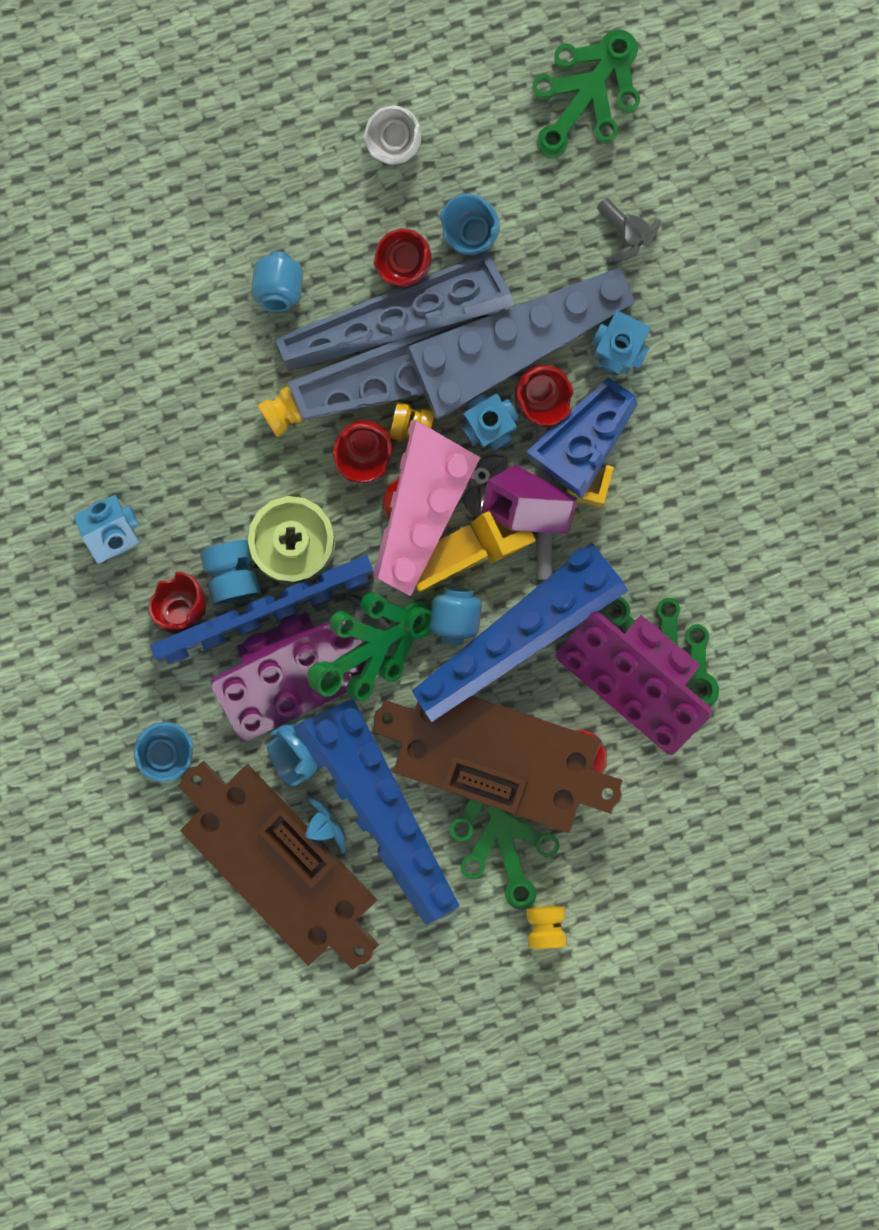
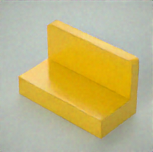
(451, 557)

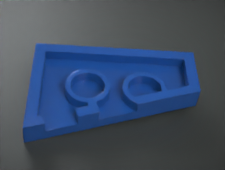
(582, 441)

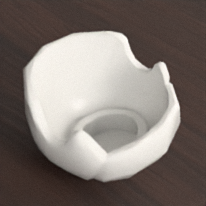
(393, 135)

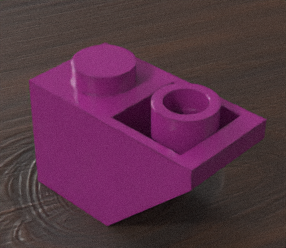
(528, 502)

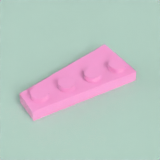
(425, 498)

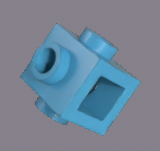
(621, 330)
(489, 436)
(107, 528)

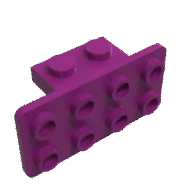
(273, 676)
(639, 677)

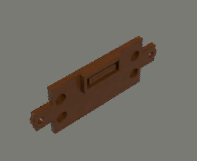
(501, 760)
(274, 866)

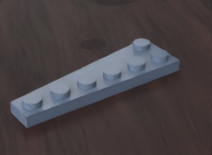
(436, 301)
(491, 350)
(366, 379)

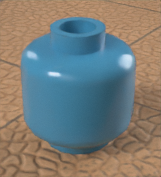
(277, 282)
(455, 614)

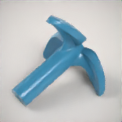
(322, 825)

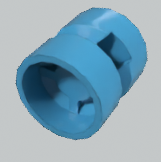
(230, 572)

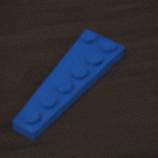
(541, 617)
(211, 634)
(351, 755)

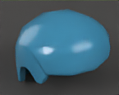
(469, 224)
(163, 751)
(291, 756)

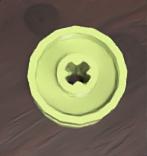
(289, 518)

